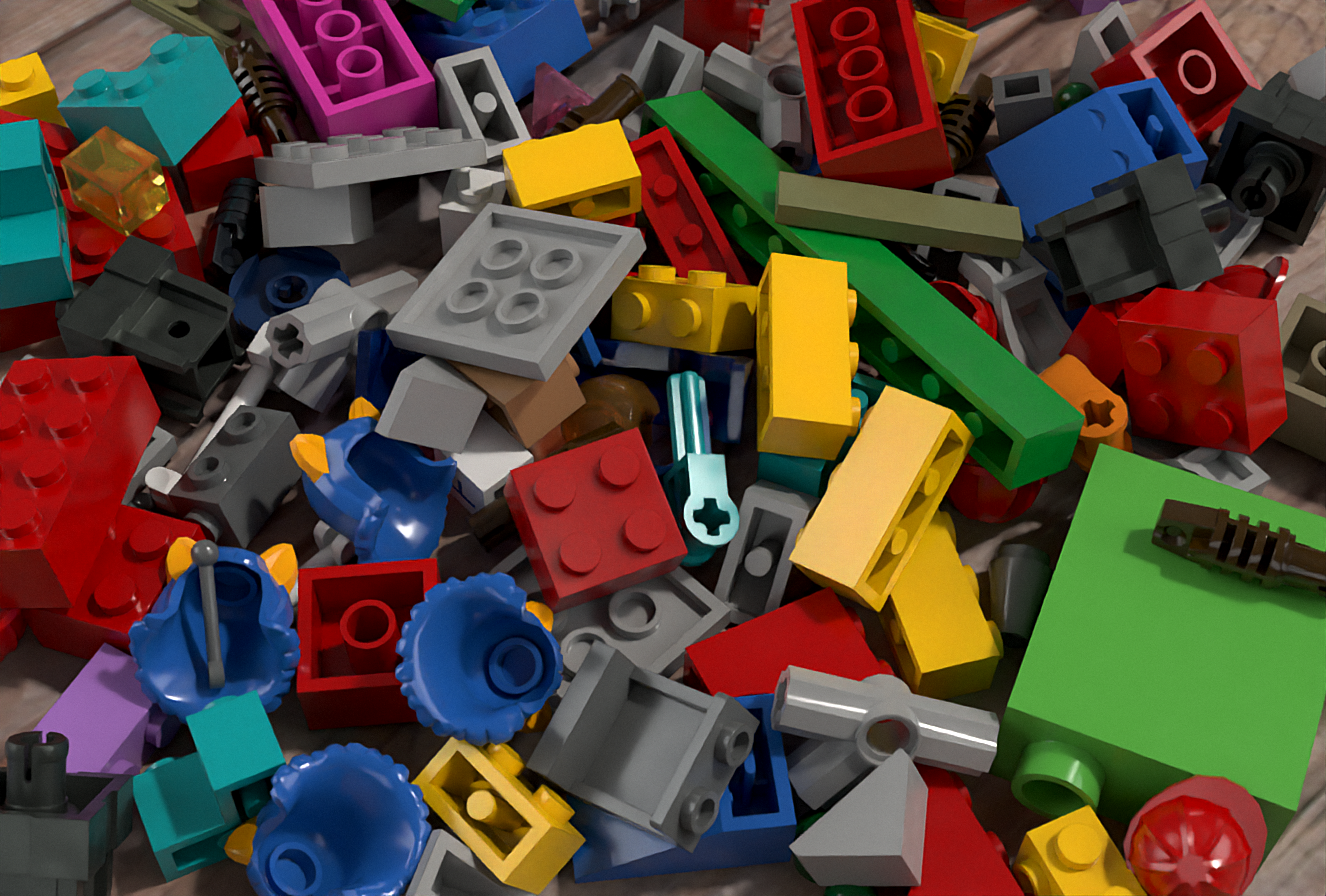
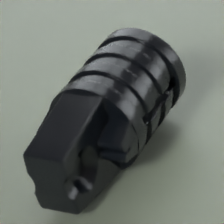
(235, 230)

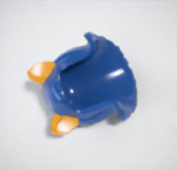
(375, 488)
(253, 628)
(480, 660)
(335, 827)

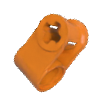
(1103, 409)

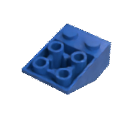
(515, 30)
(1091, 144)
(751, 827)

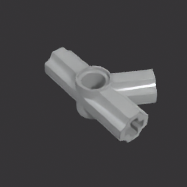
(771, 93)
(321, 338)
(849, 742)

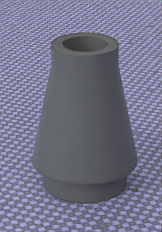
(1017, 591)

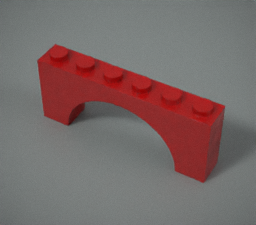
(831, 640)

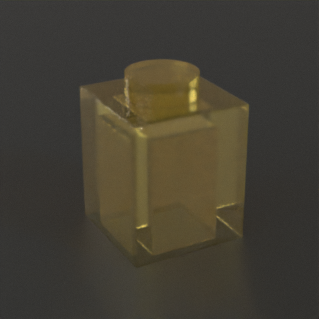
(115, 180)

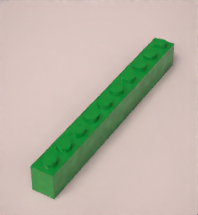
(899, 318)

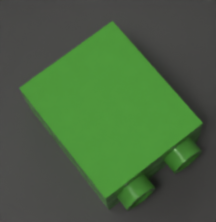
(1163, 665)

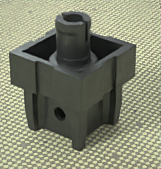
(1274, 158)
(1136, 236)
(159, 317)
(58, 823)

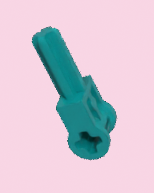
(698, 479)

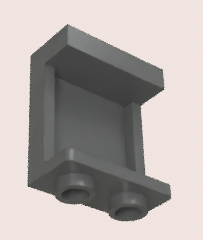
(644, 747)

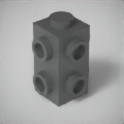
(239, 476)

